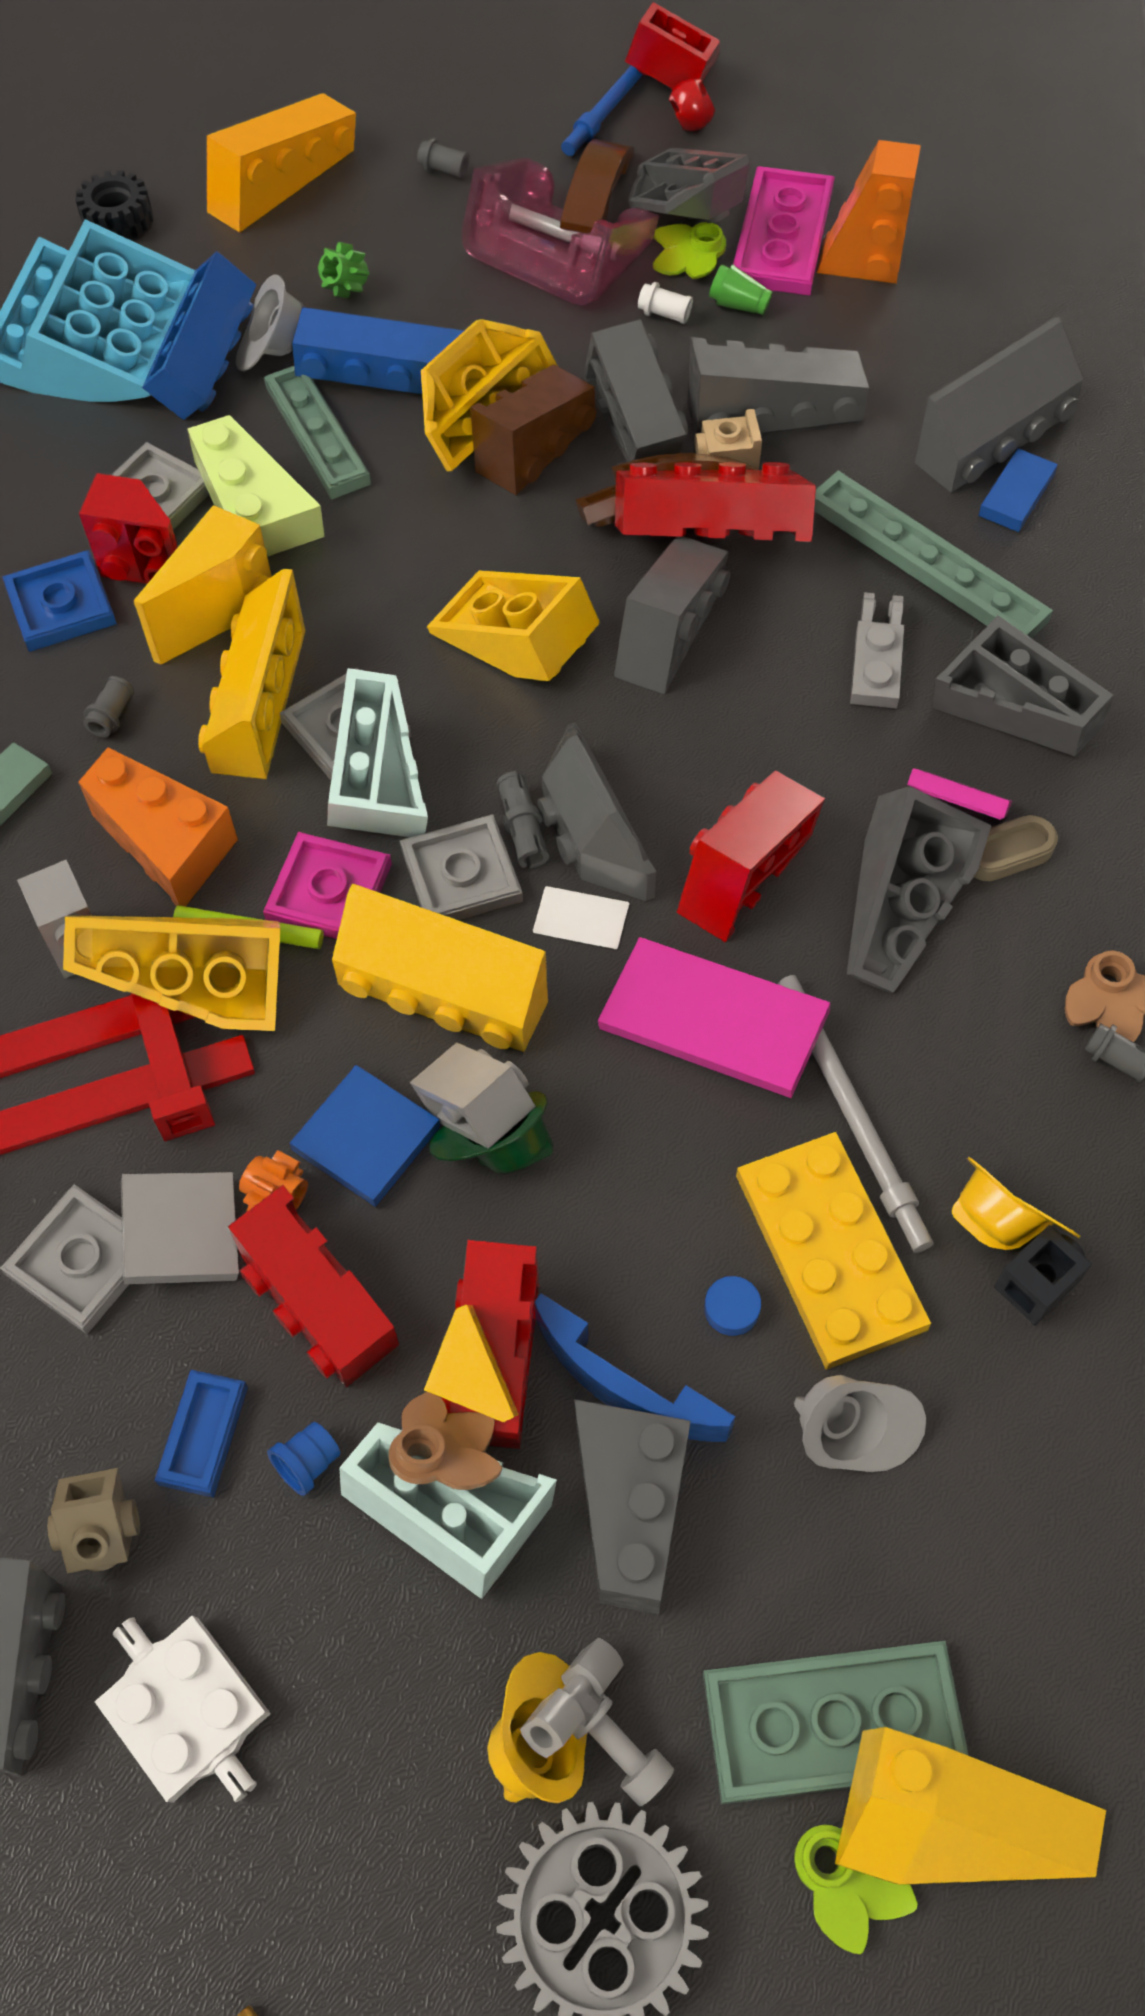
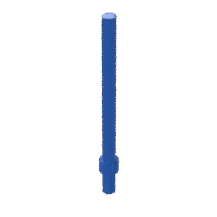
(590, 122)

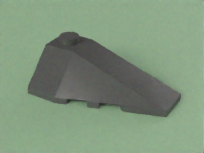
(909, 875)

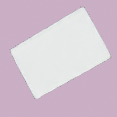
(581, 917)

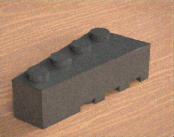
(779, 384)

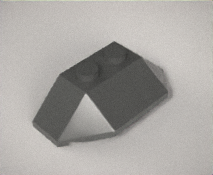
(691, 183)
(592, 822)

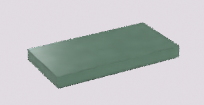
(802, 1719)

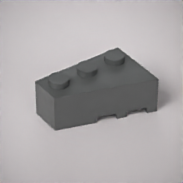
(634, 391)
(1022, 690)

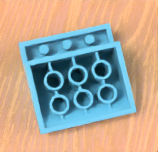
(89, 317)

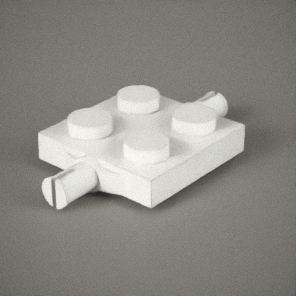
(183, 1709)

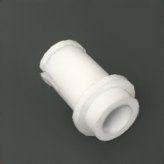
(664, 303)

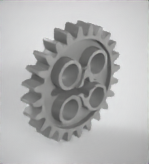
(555, 1878)

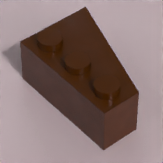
(530, 426)

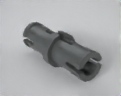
(522, 820)

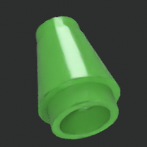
(739, 291)

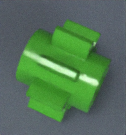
(343, 270)

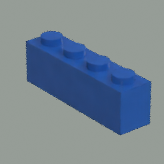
(201, 337)
(366, 349)

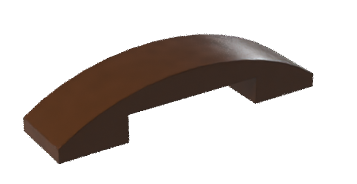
(594, 184)

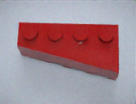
(714, 501)

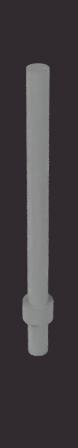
(897, 1195)

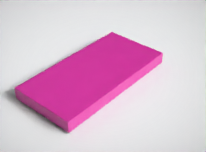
(784, 228)
(715, 1016)

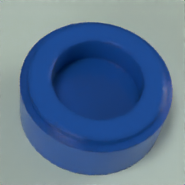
(732, 1305)

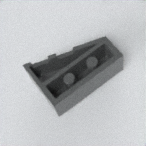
(668, 612)
(632, 1492)
(28, 1613)

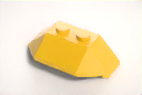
(470, 372)

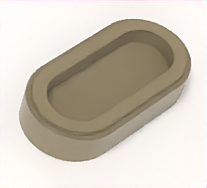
(1016, 847)

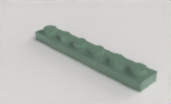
(927, 556)

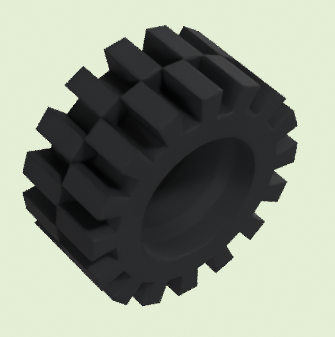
(116, 203)

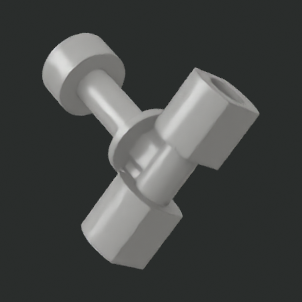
(583, 1709)

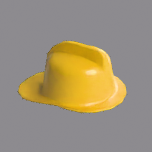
(997, 1215)
(509, 1755)

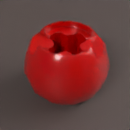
(692, 104)

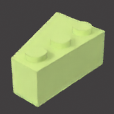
(254, 485)

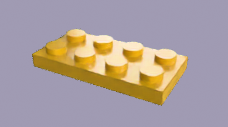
(832, 1250)

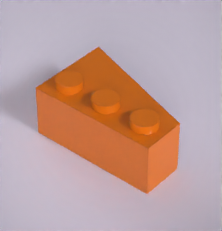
(874, 220)
(159, 822)

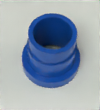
(304, 1457)

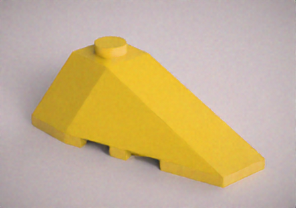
(191, 965)
(950, 1818)

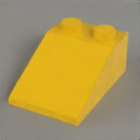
(202, 584)
(518, 621)

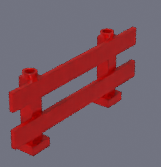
(168, 1085)

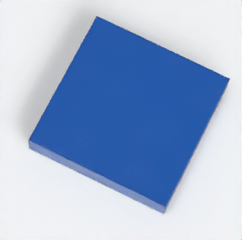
(59, 600)
(365, 1135)

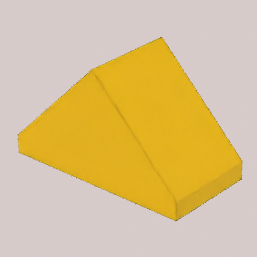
(468, 1370)

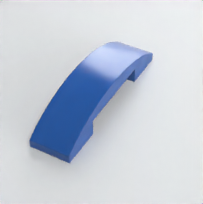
(567, 1339)

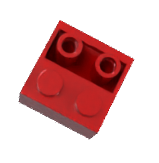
(671, 48)
(126, 529)

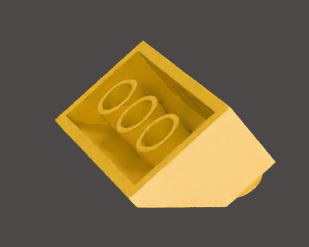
(254, 680)
(440, 969)

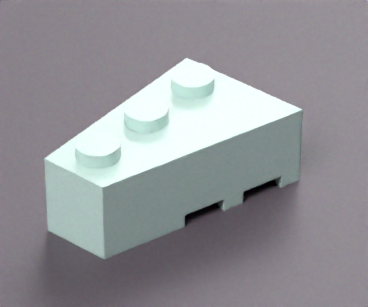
(373, 763)
(459, 1531)

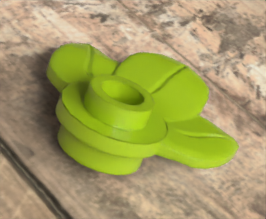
(689, 249)
(846, 1897)

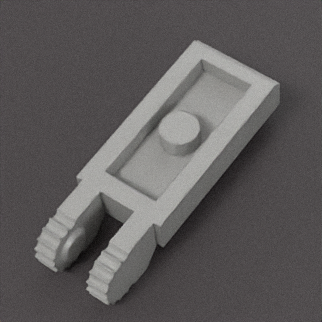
(878, 656)

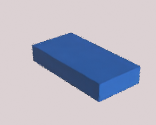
(1018, 490)
(201, 1433)

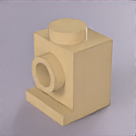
(731, 438)

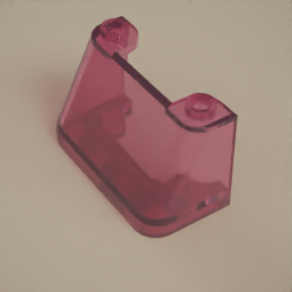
(571, 270)

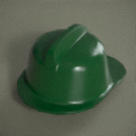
(517, 1149)

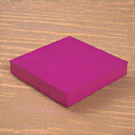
(959, 794)
(317, 881)

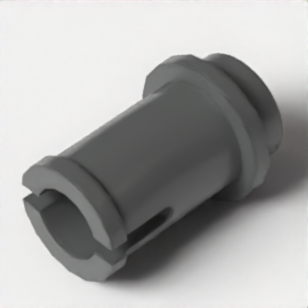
(442, 158)
(103, 715)
(1117, 1051)

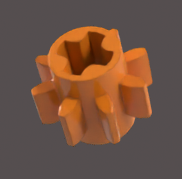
(268, 1174)

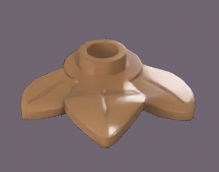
(1105, 1001)
(449, 1441)

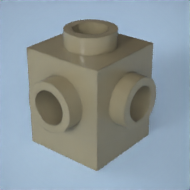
(92, 1521)

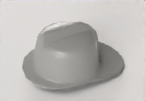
(270, 324)
(860, 1424)

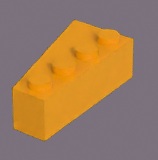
(273, 157)

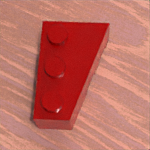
(744, 849)
(502, 1287)
(311, 1289)

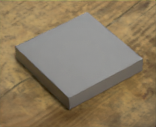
(169, 480)
(316, 723)
(462, 869)
(178, 1228)
(73, 1259)

